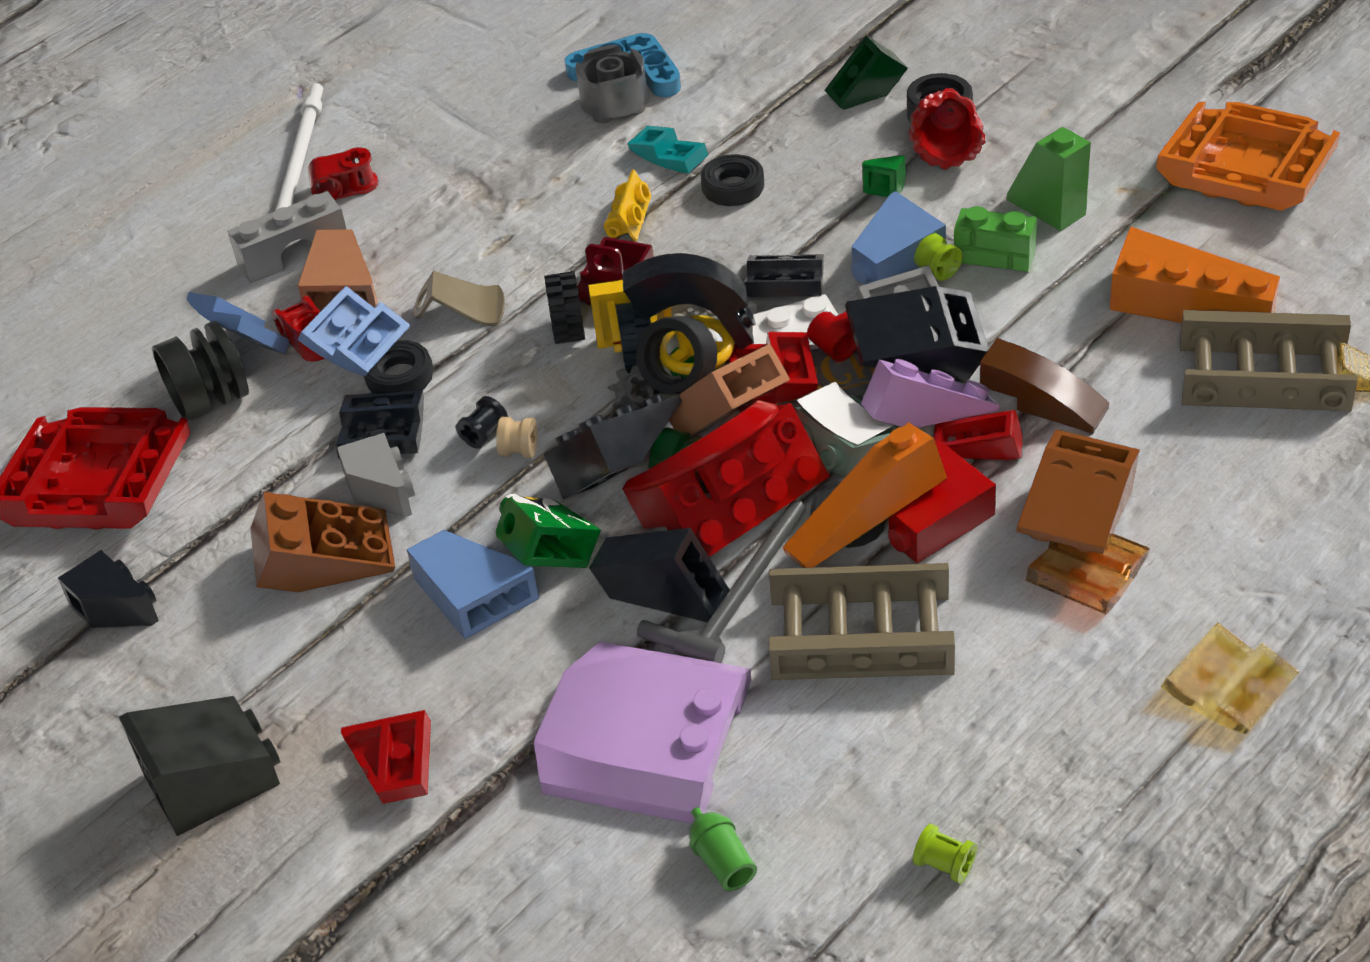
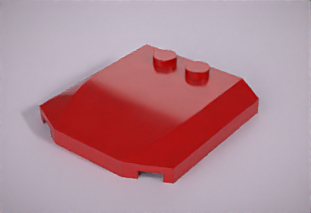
(91, 468)

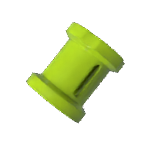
(944, 853)

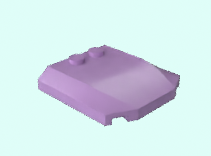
(638, 730)

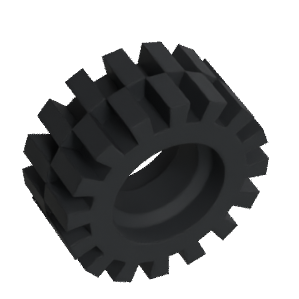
(564, 307)

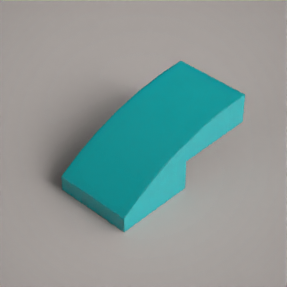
(663, 148)

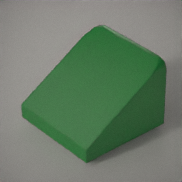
(884, 175)

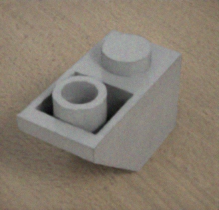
(374, 475)

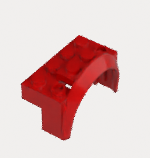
(748, 467)

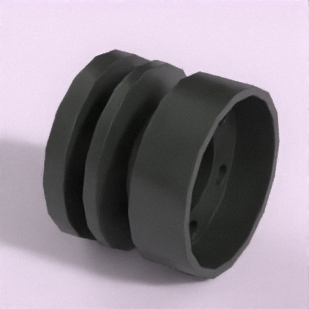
(201, 370)

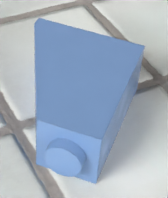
(891, 240)
(471, 581)

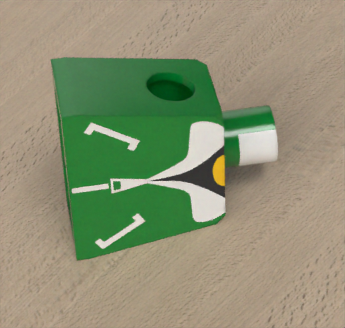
(545, 532)

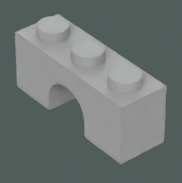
(261, 241)

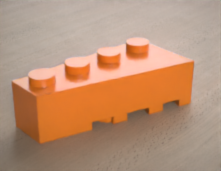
(1166, 277)

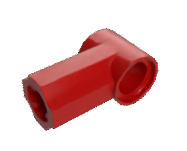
(832, 335)

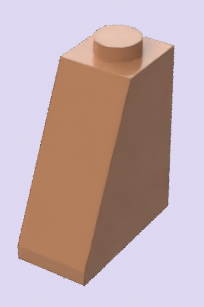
(332, 265)
(728, 390)

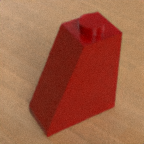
(945, 510)

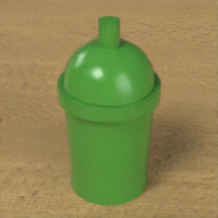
(721, 849)

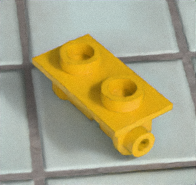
(628, 208)

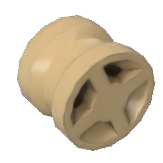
(517, 437)

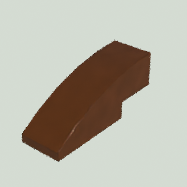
(1042, 386)

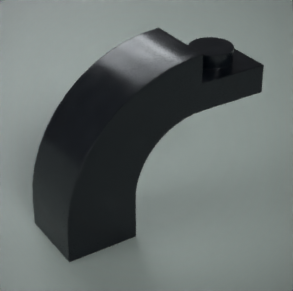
(691, 280)

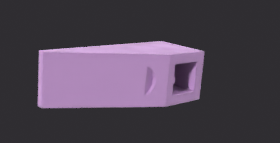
(905, 395)

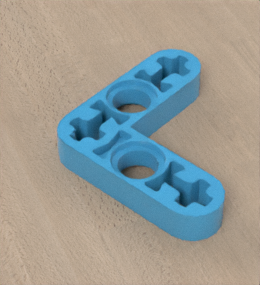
(661, 78)

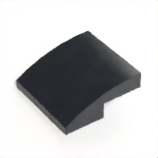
(784, 275)
(392, 413)

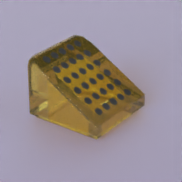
(1355, 362)

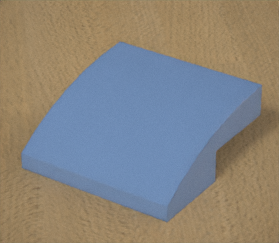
(238, 321)
(353, 332)

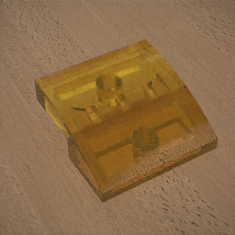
(1229, 679)

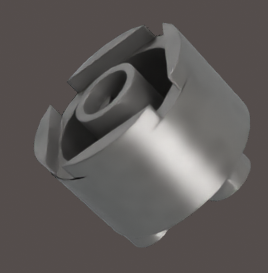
(611, 83)

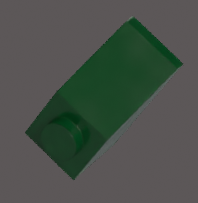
(866, 75)

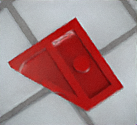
(393, 754)

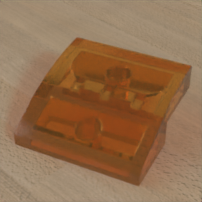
(1089, 577)

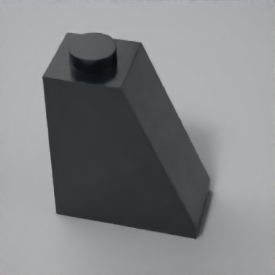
(660, 573)

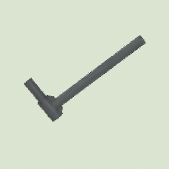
(707, 643)

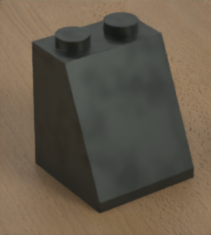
(201, 758)

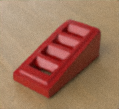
(990, 436)

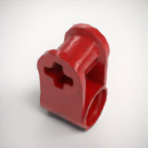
(341, 174)
(293, 321)

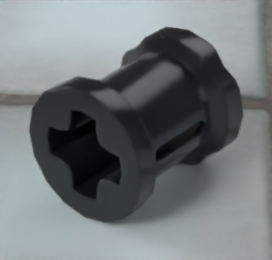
(480, 422)

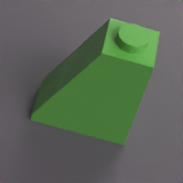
(1054, 179)

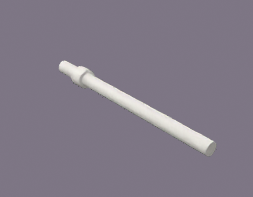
(310, 111)

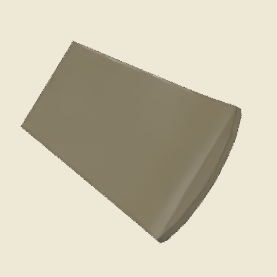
(473, 301)

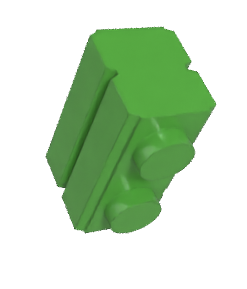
(996, 238)

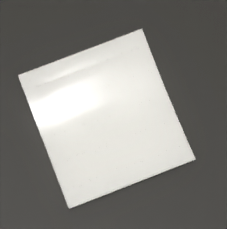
(842, 414)

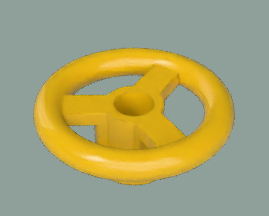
(675, 361)

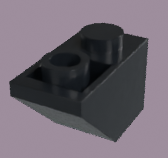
(108, 594)

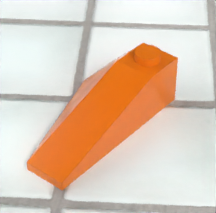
(875, 489)

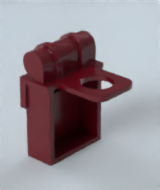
(609, 261)

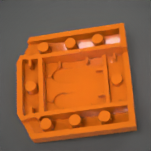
(1247, 154)

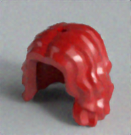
(946, 136)

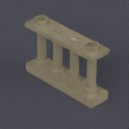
(1266, 334)
(861, 654)

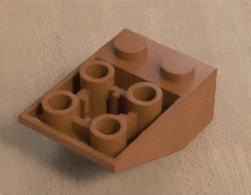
(1079, 492)
(317, 543)

